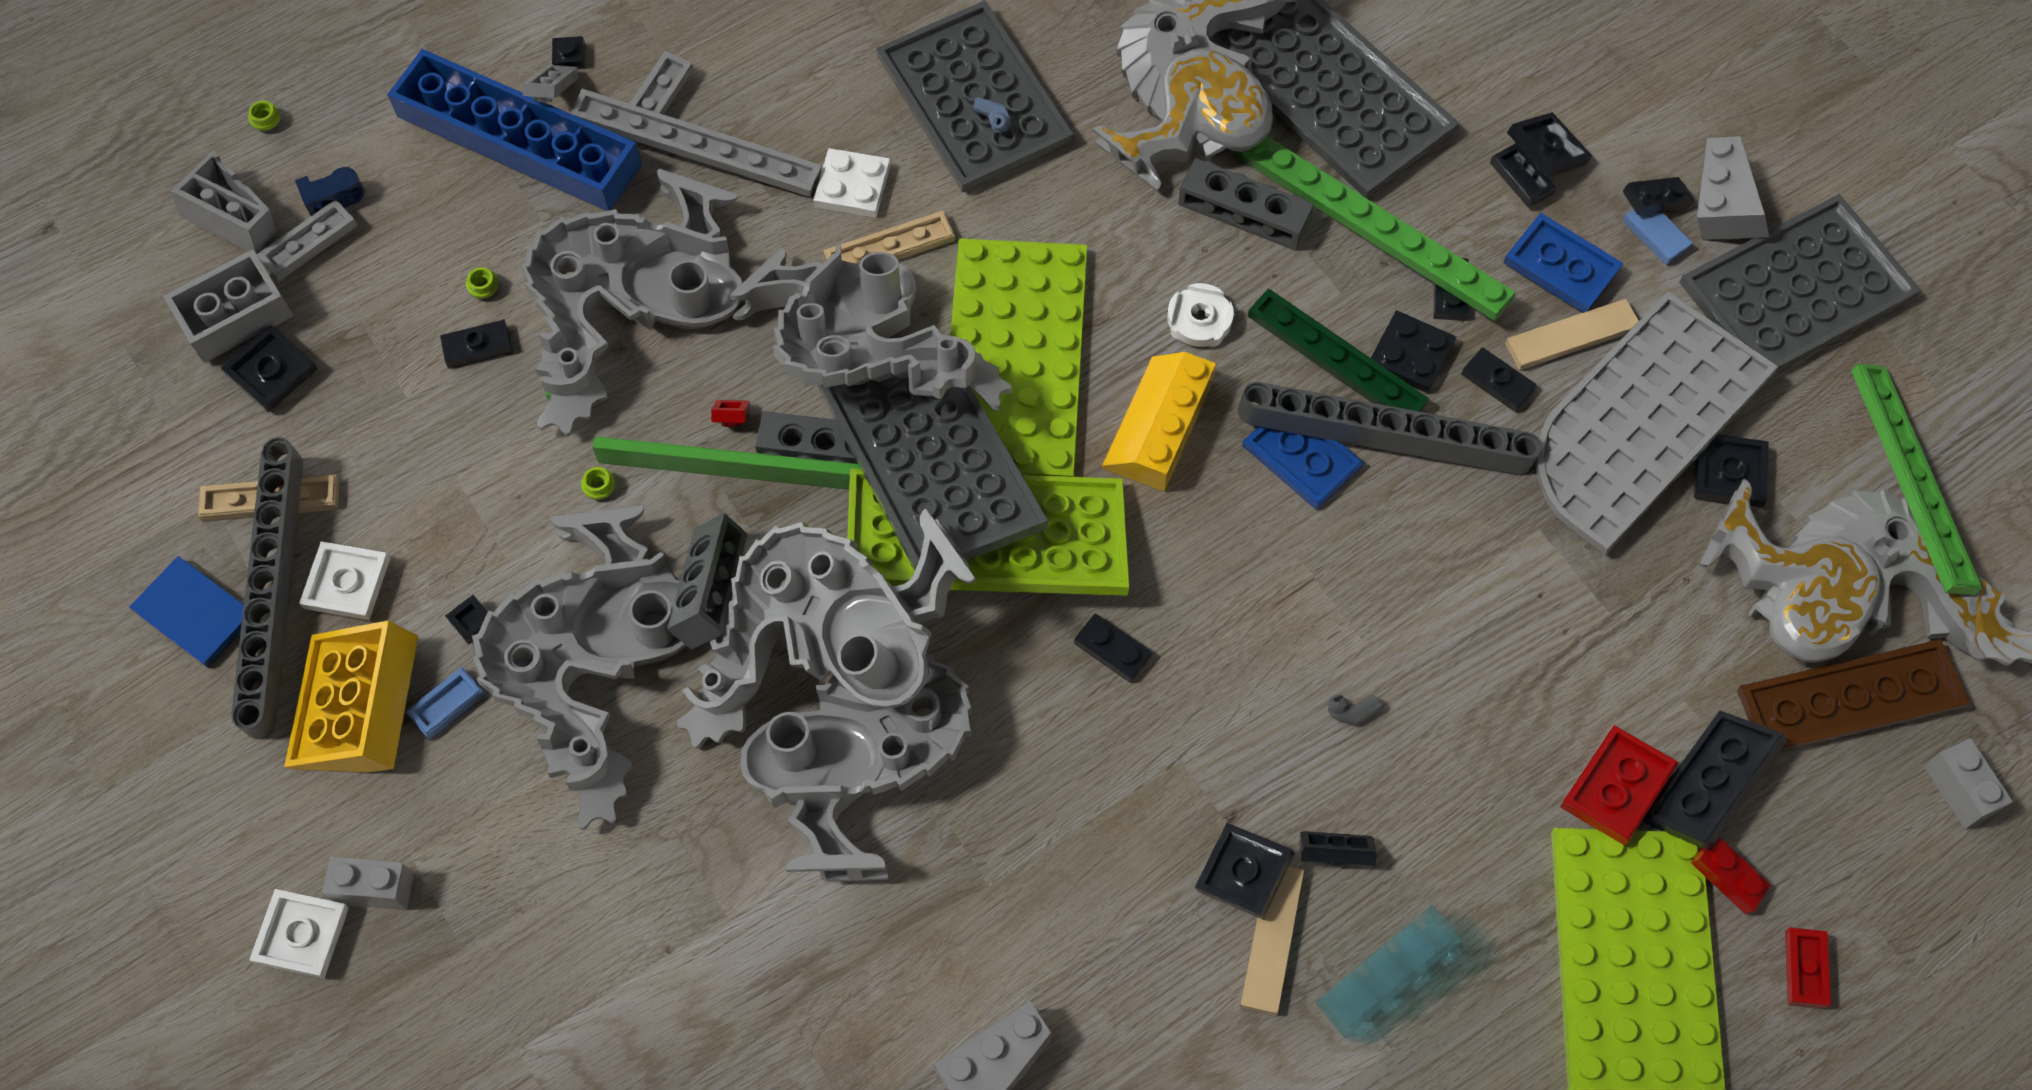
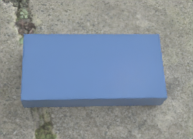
(1659, 235)
(445, 703)

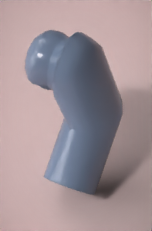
(996, 113)

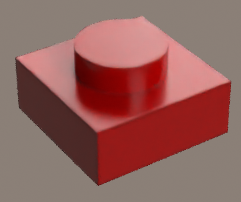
(730, 412)

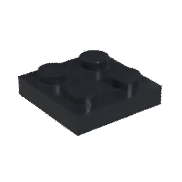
(1549, 144)
(1413, 350)
(269, 368)
(1725, 465)
(1244, 870)

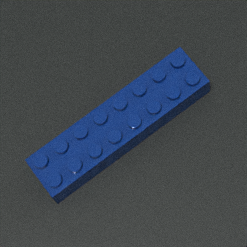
(515, 129)

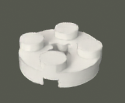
(1200, 332)

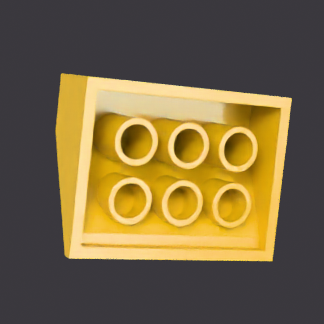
(352, 699)

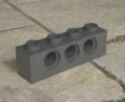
(1255, 217)
(812, 432)
(706, 581)

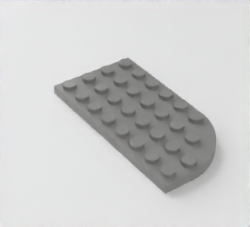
(1643, 419)

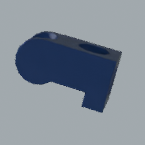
(327, 189)

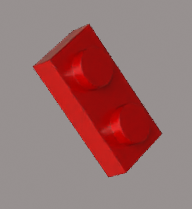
(1731, 875)
(1807, 968)

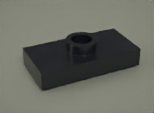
(1522, 175)
(476, 343)
(1498, 379)
(1337, 848)

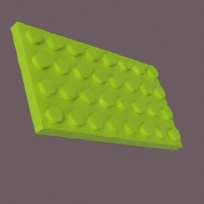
(1026, 317)
(1076, 554)
(1635, 963)

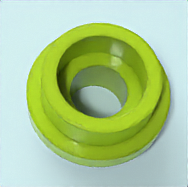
(263, 115)
(479, 276)
(595, 475)

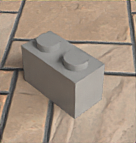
(1967, 783)
(368, 883)

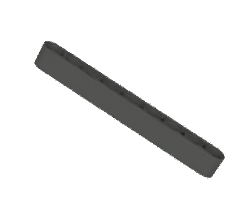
(1405, 426)
(274, 599)

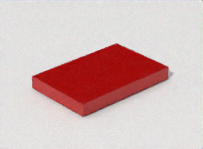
(1619, 785)

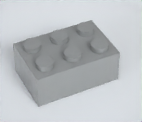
(227, 306)

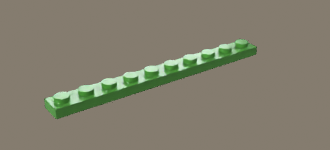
(1380, 227)

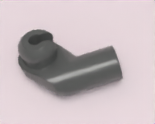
(1352, 713)

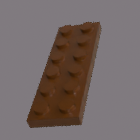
(1856, 695)

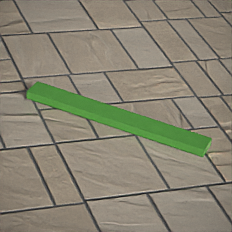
(723, 462)
(1916, 480)

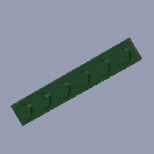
(1334, 353)

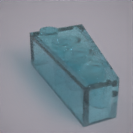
(1390, 973)

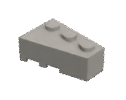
(1728, 194)
(223, 205)
(998, 1054)

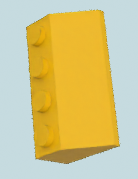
(1160, 418)

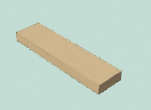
(900, 240)
(1571, 334)
(239, 499)
(1271, 948)

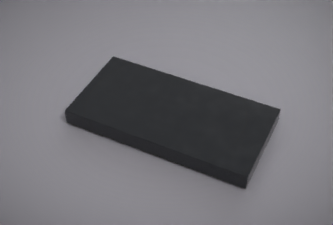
(1714, 779)

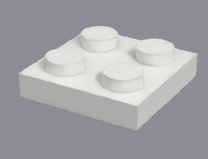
(852, 183)
(344, 581)
(299, 933)

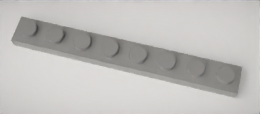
(698, 143)

